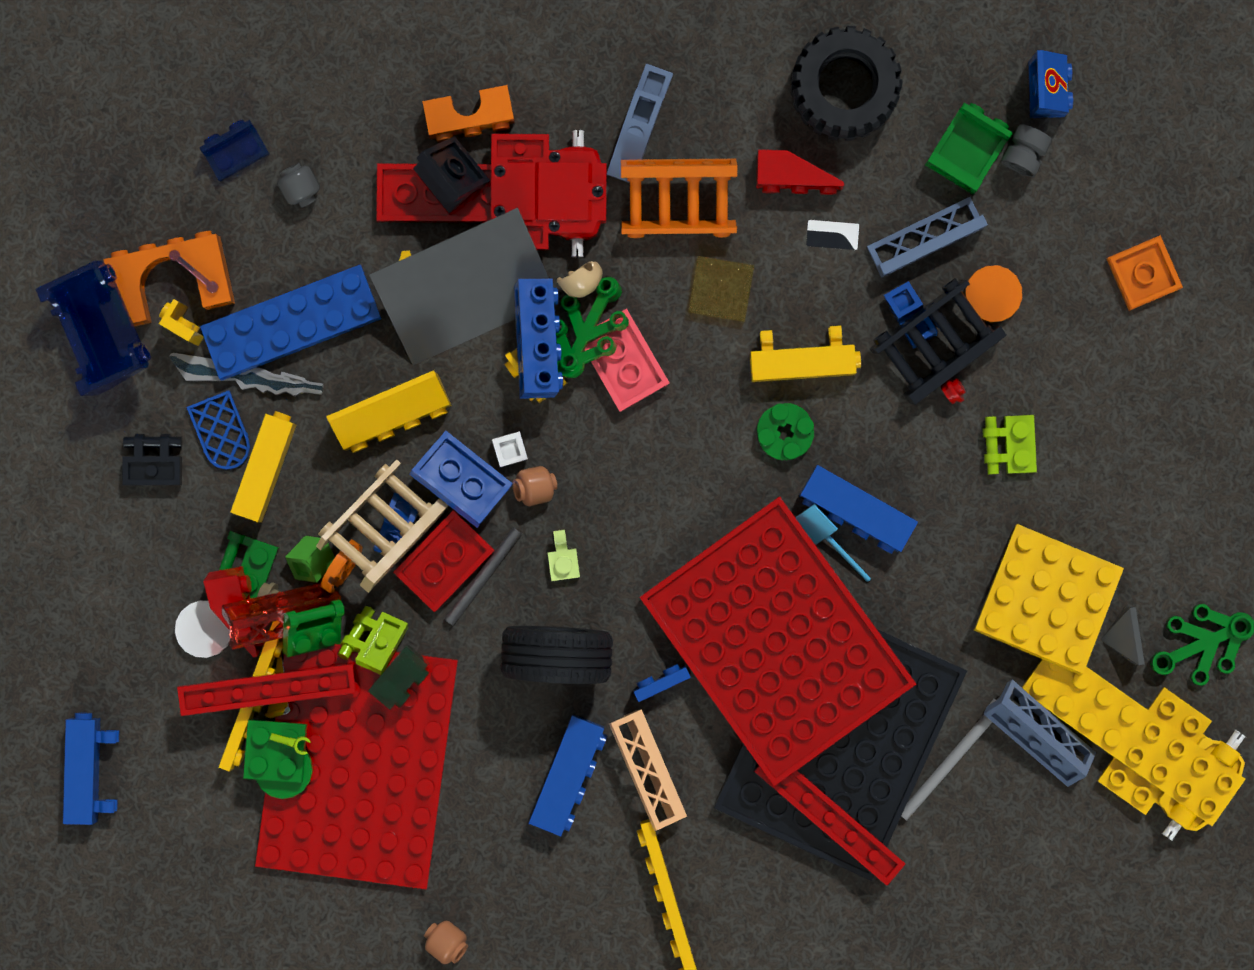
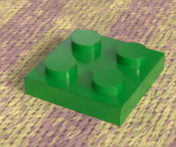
(273, 759)

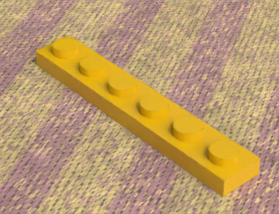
(233, 753)
(664, 892)

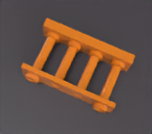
(664, 171)

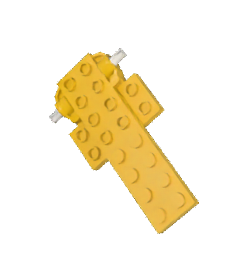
(1155, 750)

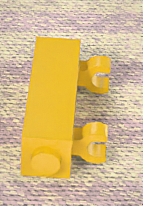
(804, 362)
(264, 467)

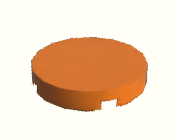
(994, 293)
(339, 569)

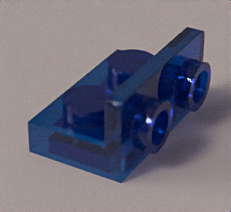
(234, 149)

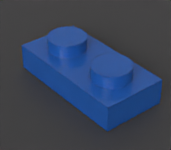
(650, 687)

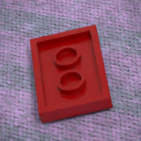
(444, 561)

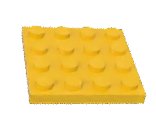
(1048, 599)

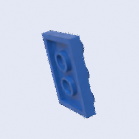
(461, 479)

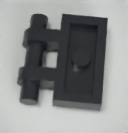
(152, 469)

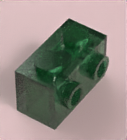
(400, 675)

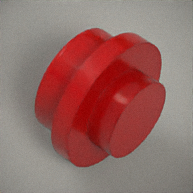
(953, 390)

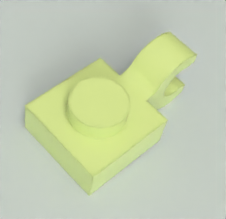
(563, 561)

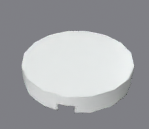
(201, 631)

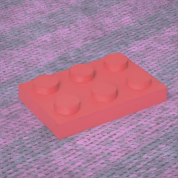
(632, 370)

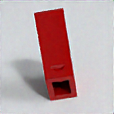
(787, 171)
(229, 587)

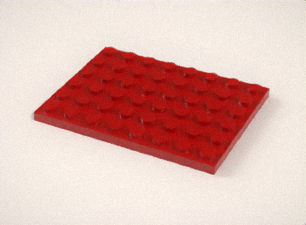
(777, 641)
(371, 782)

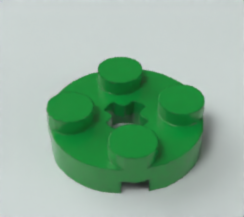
(801, 427)

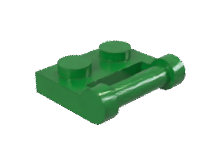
(256, 562)
(312, 629)

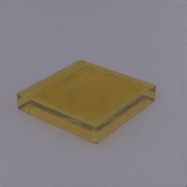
(721, 289)

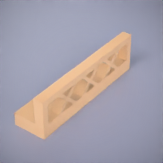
(653, 767)

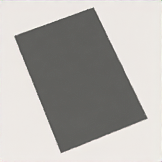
(458, 286)

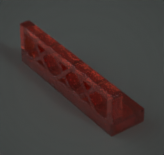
(268, 608)

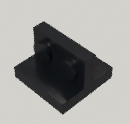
(450, 173)

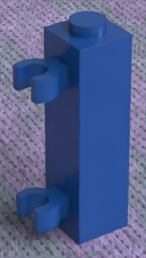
(82, 770)

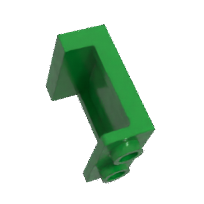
(969, 147)

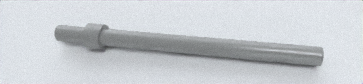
(946, 766)

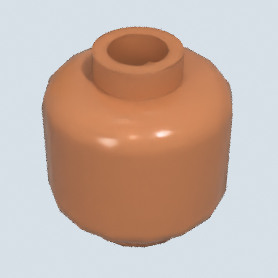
(534, 486)
(445, 942)

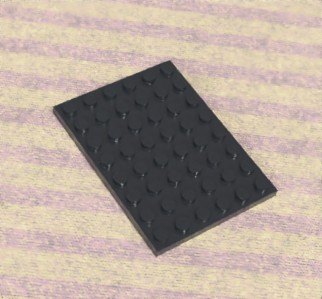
(864, 772)

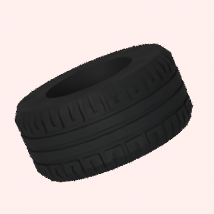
(556, 654)

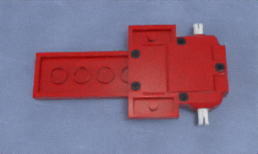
(553, 189)

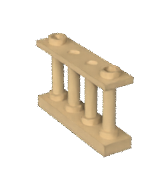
(392, 552)

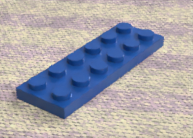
(290, 322)

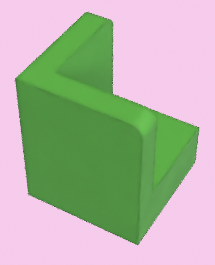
(308, 561)

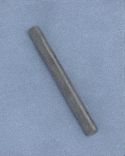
(482, 576)

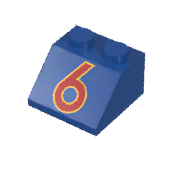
(1049, 85)

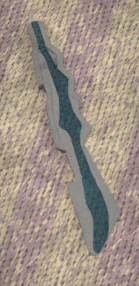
(203, 369)

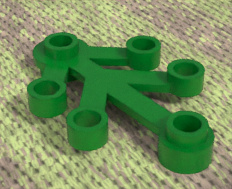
(588, 330)
(1206, 642)

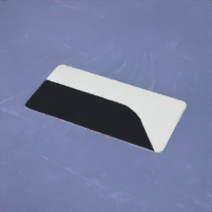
(832, 235)

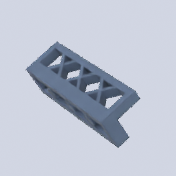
(931, 246)
(1040, 739)

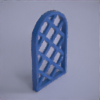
(208, 401)

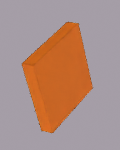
(1144, 273)

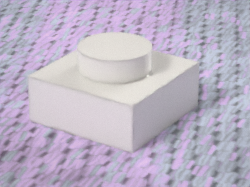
(510, 449)

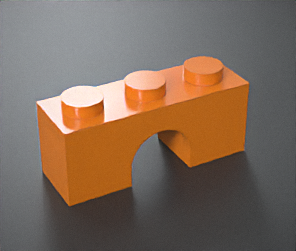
(493, 113)

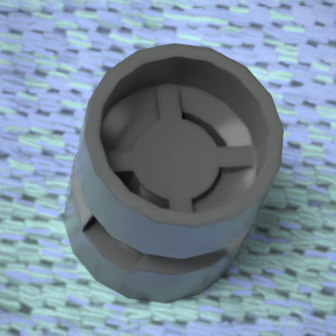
(1027, 148)

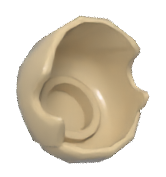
(582, 281)

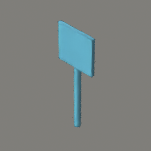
(819, 528)

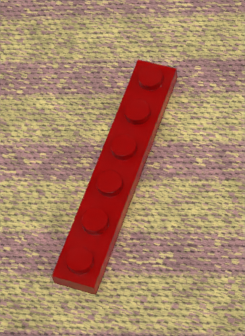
(266, 689)
(838, 825)

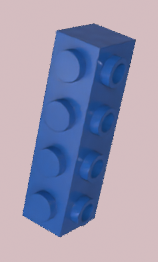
(537, 338)

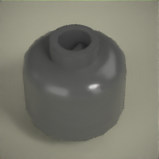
(298, 185)

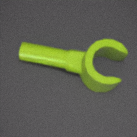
(292, 742)

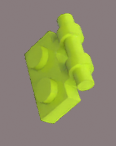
(1019, 444)
(381, 643)

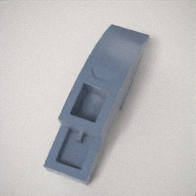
(640, 118)

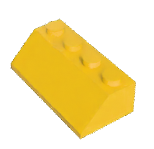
(390, 410)

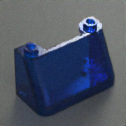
(96, 327)

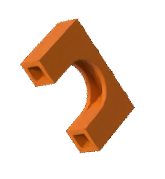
(202, 253)

